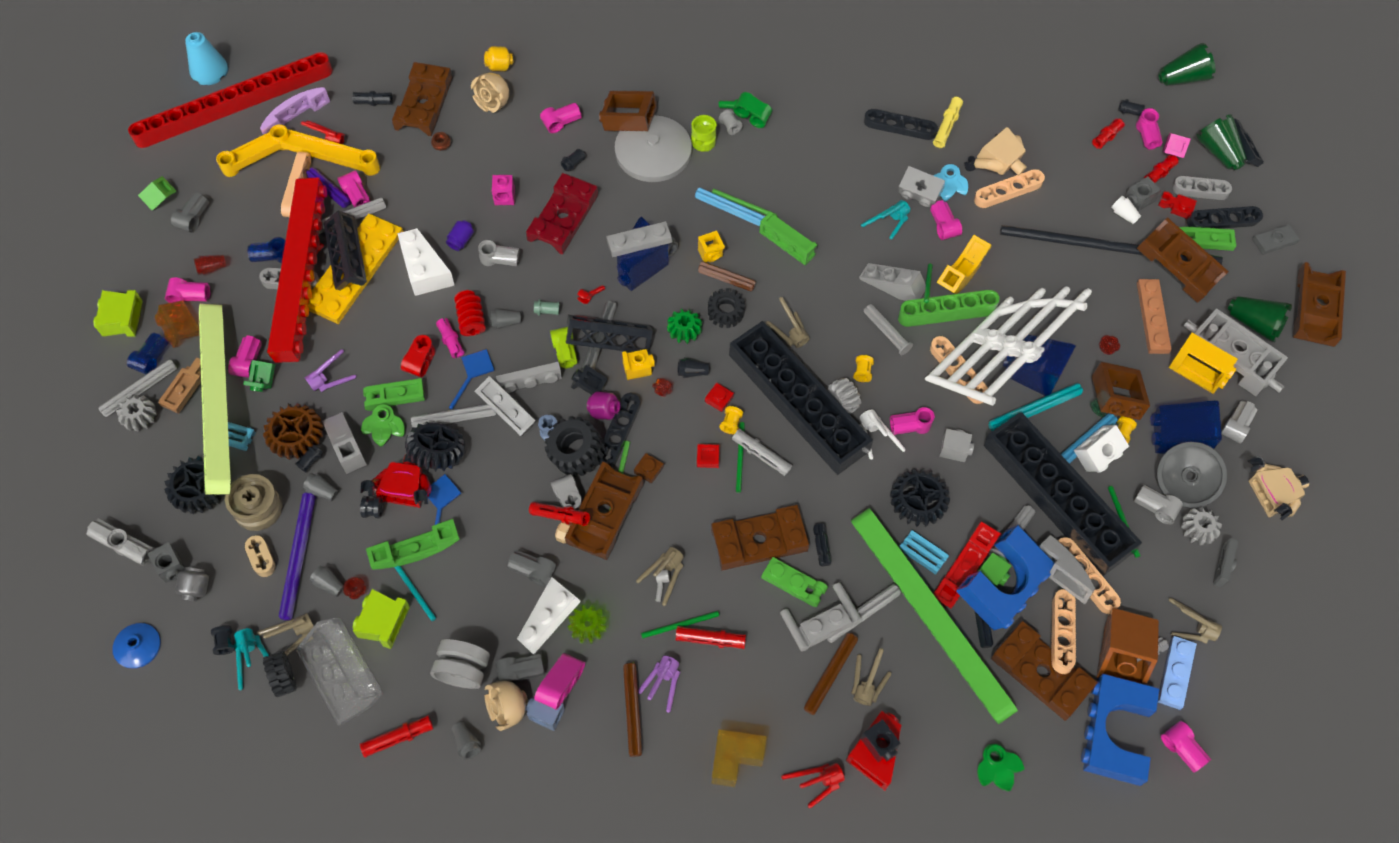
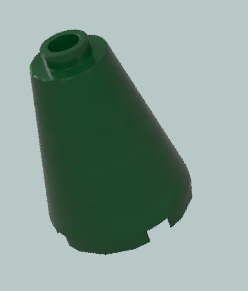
(1189, 67)
(1224, 142)
(1261, 315)

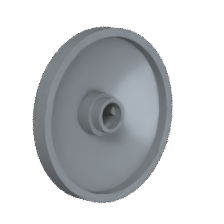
(654, 153)

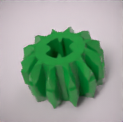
(684, 326)

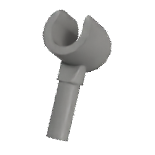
(662, 577)

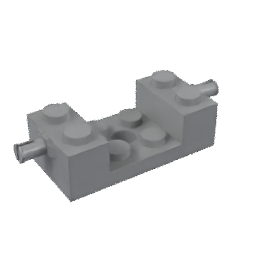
(1258, 360)

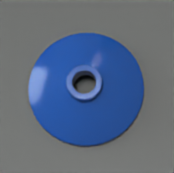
(142, 652)

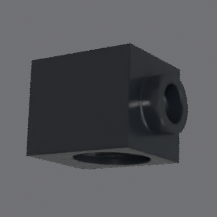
(881, 730)

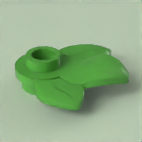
(383, 427)

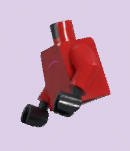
(400, 484)

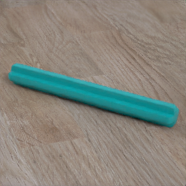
(1039, 405)

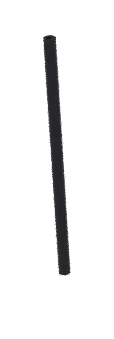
(1078, 240)

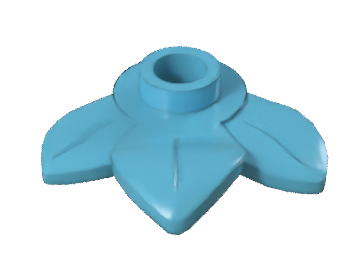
(953, 183)

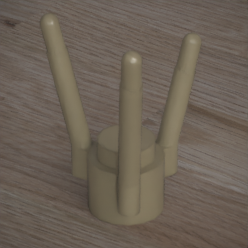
(798, 335)
(669, 561)
(300, 625)
(1207, 628)
(865, 692)

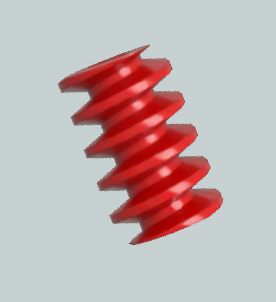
(469, 313)

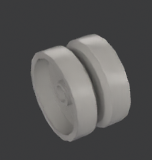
(460, 664)

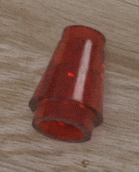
(209, 263)

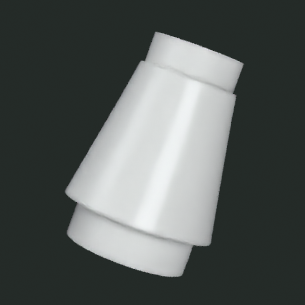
(1125, 209)

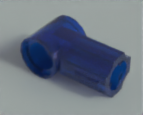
(267, 251)
(146, 358)

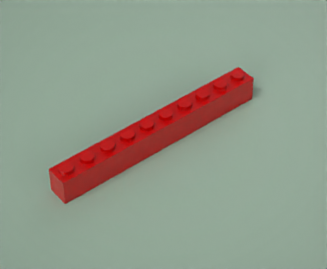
(297, 271)

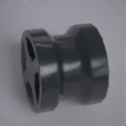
(371, 507)

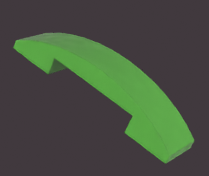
(414, 548)

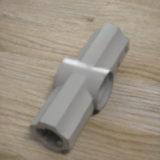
(111, 536)

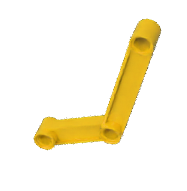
(284, 139)

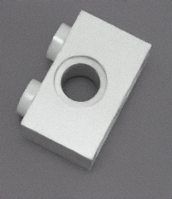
(1106, 438)

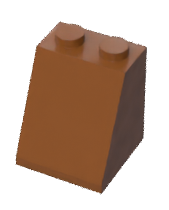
(1125, 640)

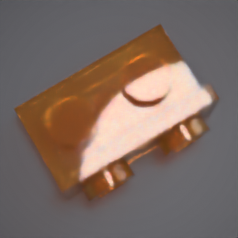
(176, 322)

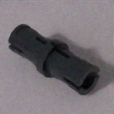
(372, 98)

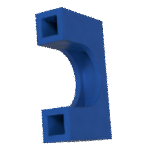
(1031, 569)
(1101, 754)

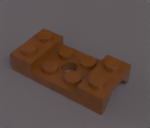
(426, 83)
(1200, 271)
(1317, 321)
(611, 489)
(781, 529)
(1024, 653)

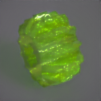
(578, 626)

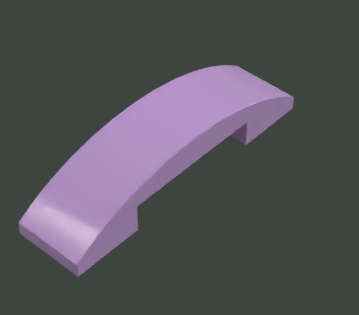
(294, 106)

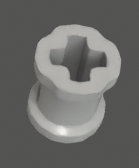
(729, 120)

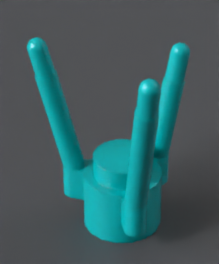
(897, 212)
(246, 643)

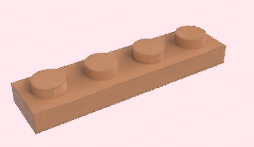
(1153, 316)

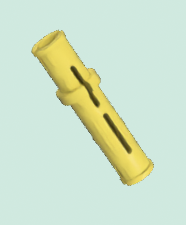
(950, 116)

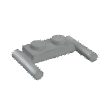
(825, 624)

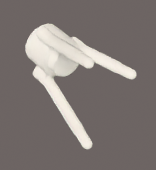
(872, 422)

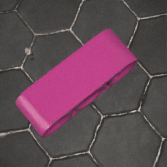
(559, 681)

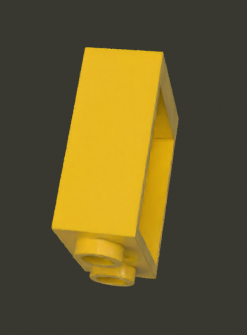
(1199, 372)

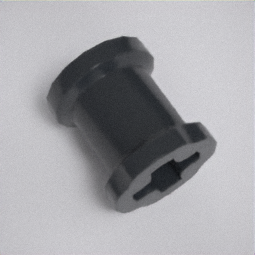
(222, 640)

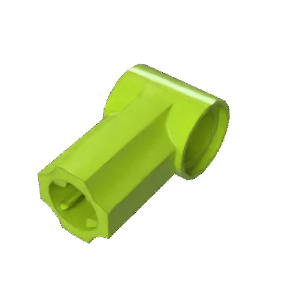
(565, 352)

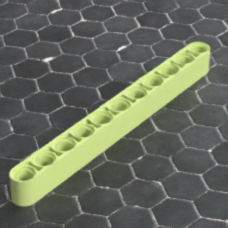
(214, 400)

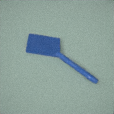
(475, 365)
(442, 494)

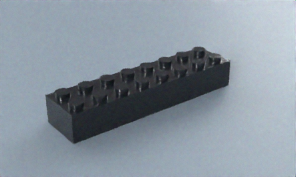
(800, 397)
(1062, 493)

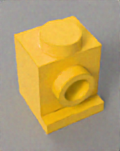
(713, 251)
(637, 364)

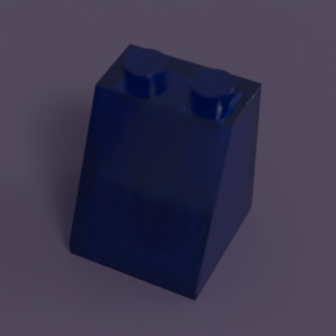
(641, 265)
(1046, 371)
(1186, 423)

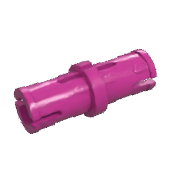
(450, 338)

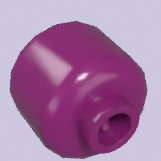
(603, 405)

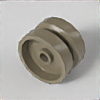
(254, 502)

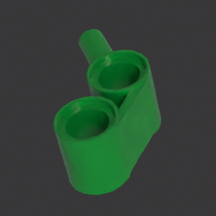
(749, 105)

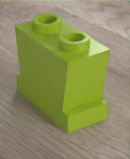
(118, 313)
(380, 618)

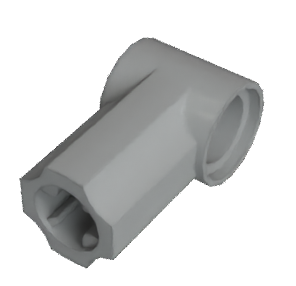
(497, 254)
(1238, 425)
(1165, 507)

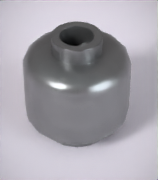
(191, 583)

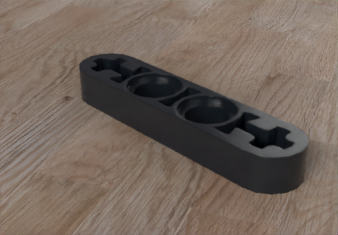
(901, 121)
(1224, 216)
(621, 431)

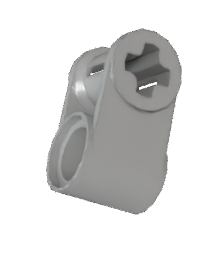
(567, 492)

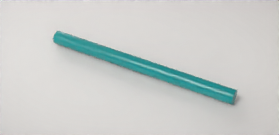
(416, 594)

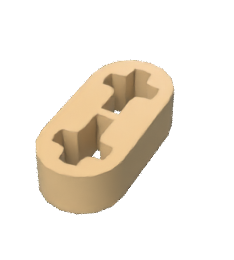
(264, 554)

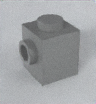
(956, 445)

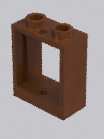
(628, 121)
(1125, 378)

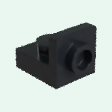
(588, 380)

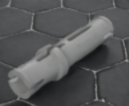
(754, 447)

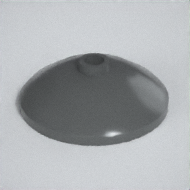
(1203, 462)

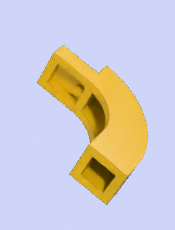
(962, 271)

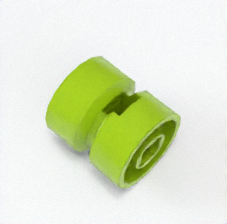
(703, 133)

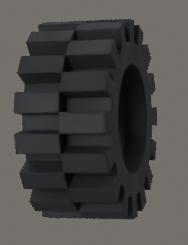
(726, 298)
(279, 674)

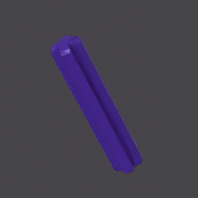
(338, 196)

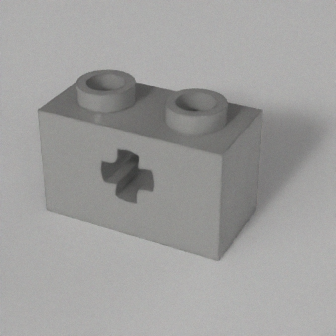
(914, 179)

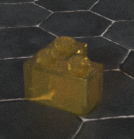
(736, 749)

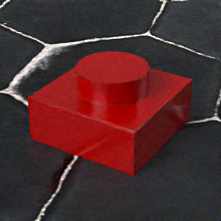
(719, 397)
(707, 456)

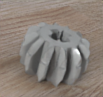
(845, 394)
(136, 413)
(1201, 526)

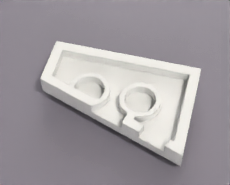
(547, 615)

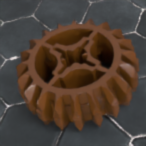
(295, 419)

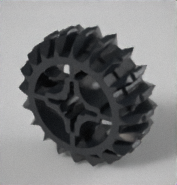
(435, 446)
(182, 486)
(933, 492)

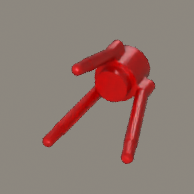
(331, 135)
(829, 775)

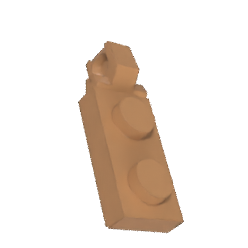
(182, 387)

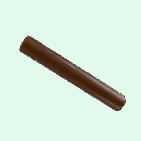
(830, 673)
(632, 710)

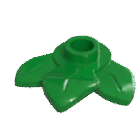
(999, 771)

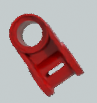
(418, 356)

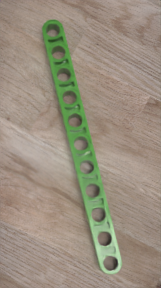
(934, 617)

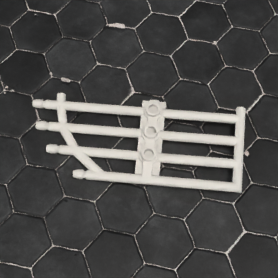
(1006, 344)

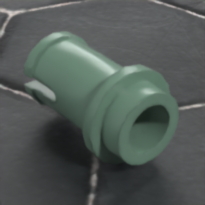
(546, 307)

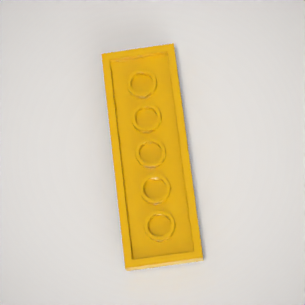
(376, 241)

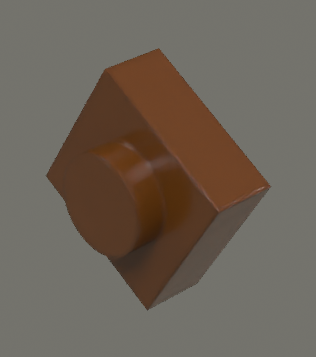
(648, 468)

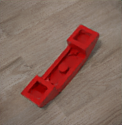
(966, 564)

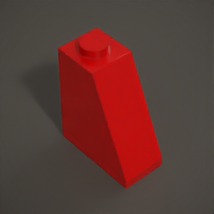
(864, 761)

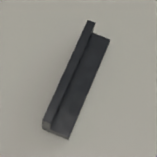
(348, 247)
(608, 326)

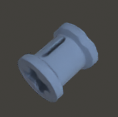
(545, 424)

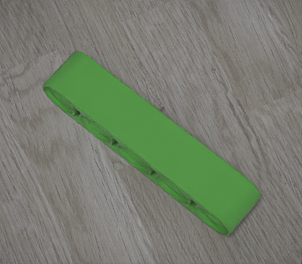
(939, 312)

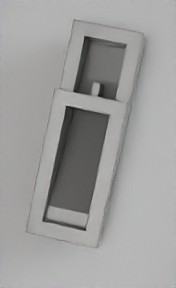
(1067, 570)

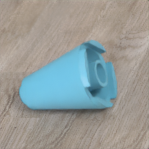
(204, 60)

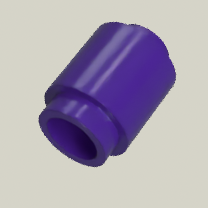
(459, 235)

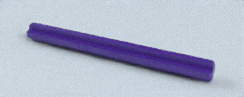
(297, 557)

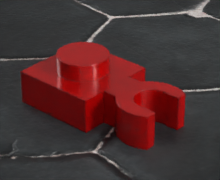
(1180, 206)

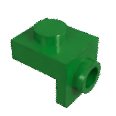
(260, 376)

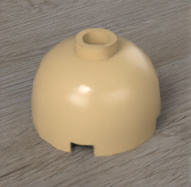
(490, 91)
(505, 703)

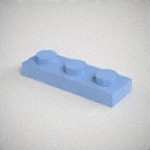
(1177, 672)

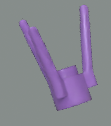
(316, 378)
(665, 670)

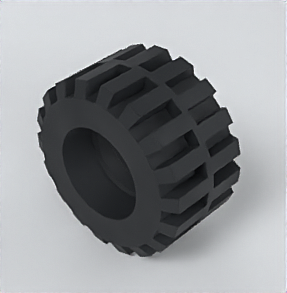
(564, 435)

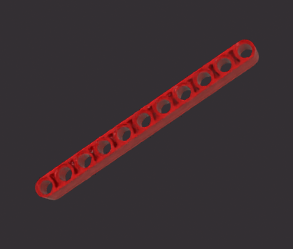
(230, 100)

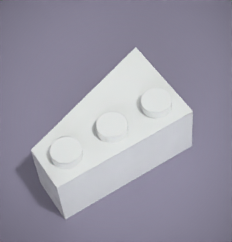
(423, 264)

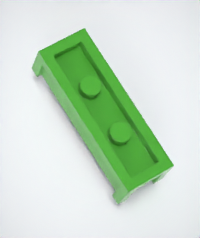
(787, 238)

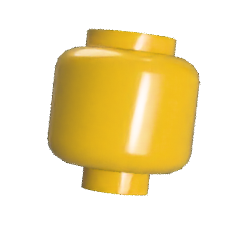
(498, 58)

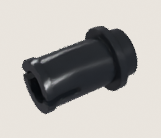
(1131, 108)
(572, 160)
(309, 458)

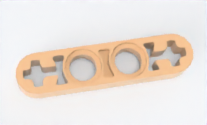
(299, 169)
(1007, 186)
(948, 348)
(1094, 574)
(1066, 631)

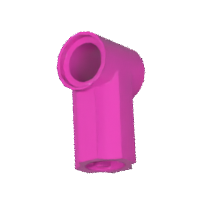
(555, 119)
(1149, 128)
(353, 187)
(946, 223)
(180, 290)
(247, 352)
(910, 422)
(1181, 740)

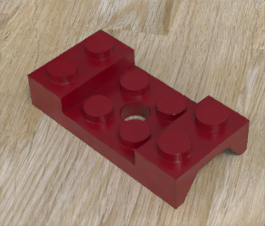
(569, 197)

